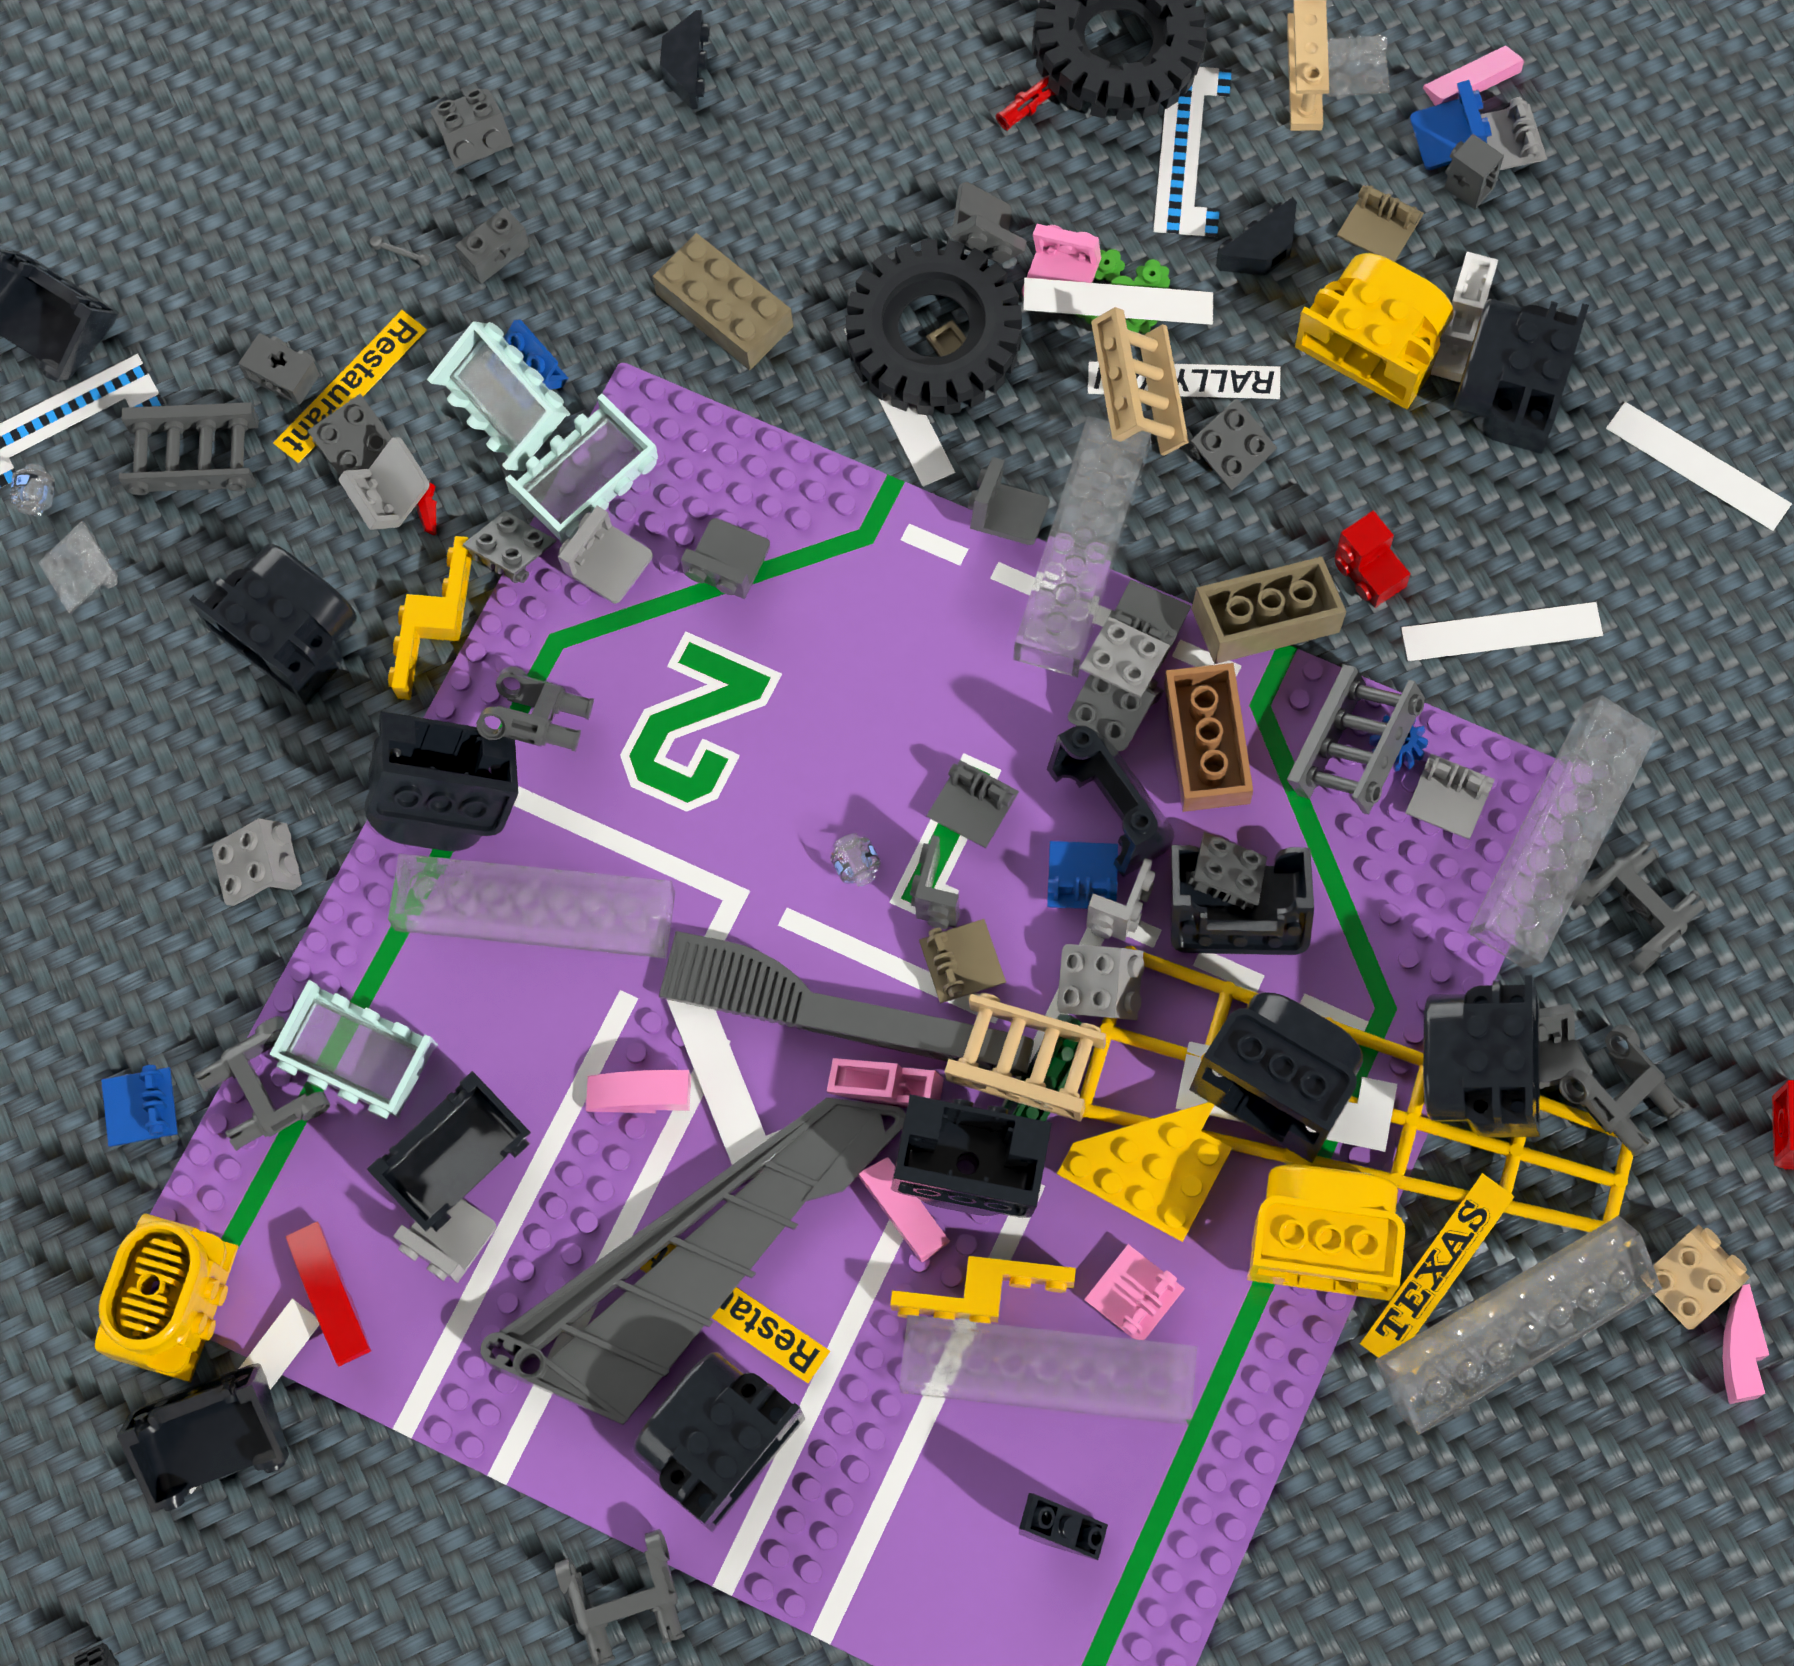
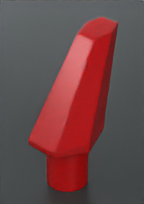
(427, 510)

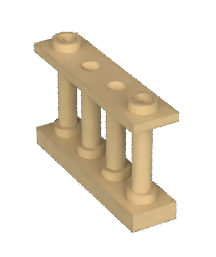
(1307, 63)
(1120, 383)
(1032, 1090)

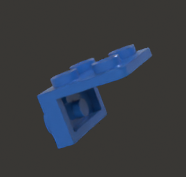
(1446, 124)

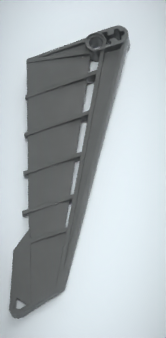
(649, 1326)

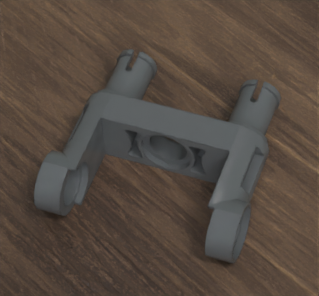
(535, 727)
(1666, 921)
(1614, 1113)
(266, 1119)
(658, 1599)

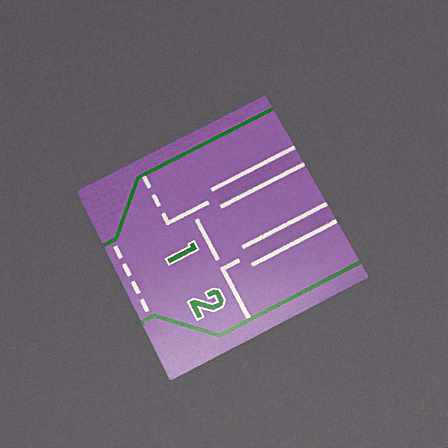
(731, 763)

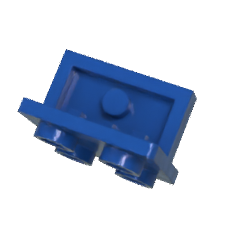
(536, 354)

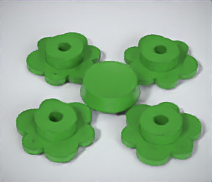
(1144, 279)

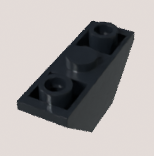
(684, 58)
(1261, 244)
(1062, 1527)

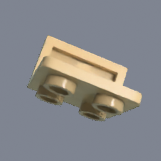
(1698, 1277)

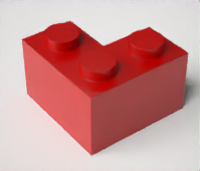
(1369, 561)

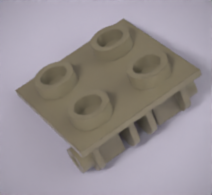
(1380, 223)
(961, 960)

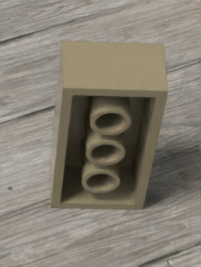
(723, 301)
(1268, 610)

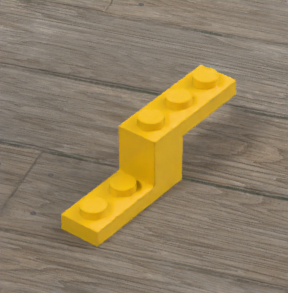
(430, 619)
(984, 1289)

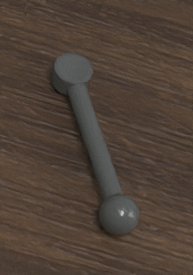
(377, 243)

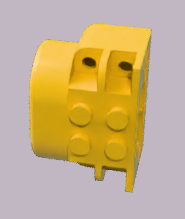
(1377, 327)
(1329, 1232)
(170, 1326)

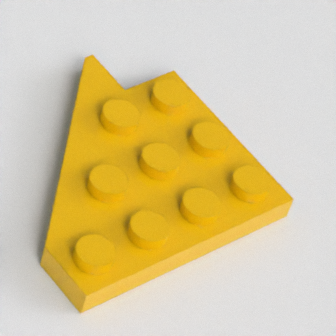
(1152, 1168)

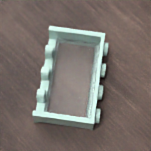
(500, 393)
(584, 469)
(352, 1051)

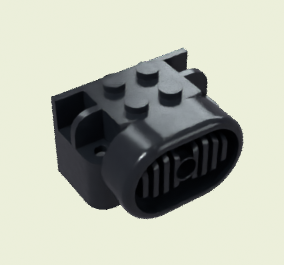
(1519, 371)
(280, 620)
(439, 783)
(1484, 1059)
(1281, 1071)
(1001, 1146)
(715, 1437)

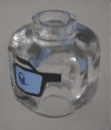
(32, 490)
(855, 859)

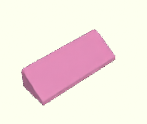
(1482, 75)
(904, 1211)

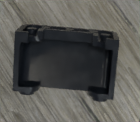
(49, 315)
(1088, 757)
(1273, 927)
(450, 1152)
(203, 1436)

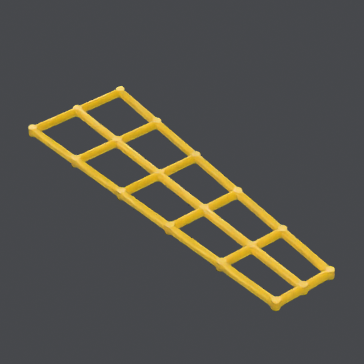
(1409, 1120)

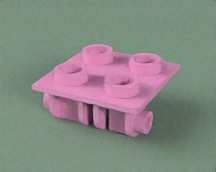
(1134, 1294)

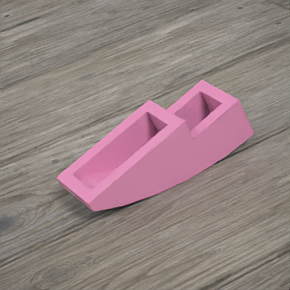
(882, 1082)
(639, 1091)
(1742, 1347)

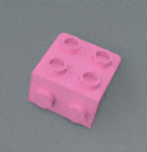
(1064, 255)

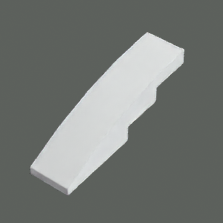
(1467, 306)

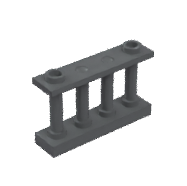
(176, 420)
(1335, 718)

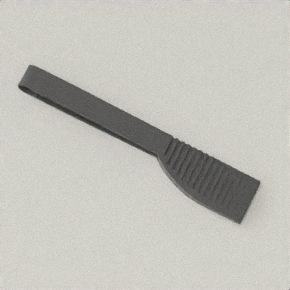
(756, 986)

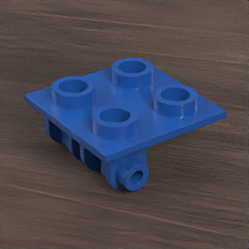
(1079, 872)
(139, 1106)

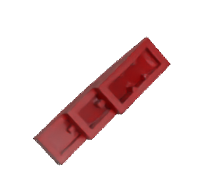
(328, 1294)

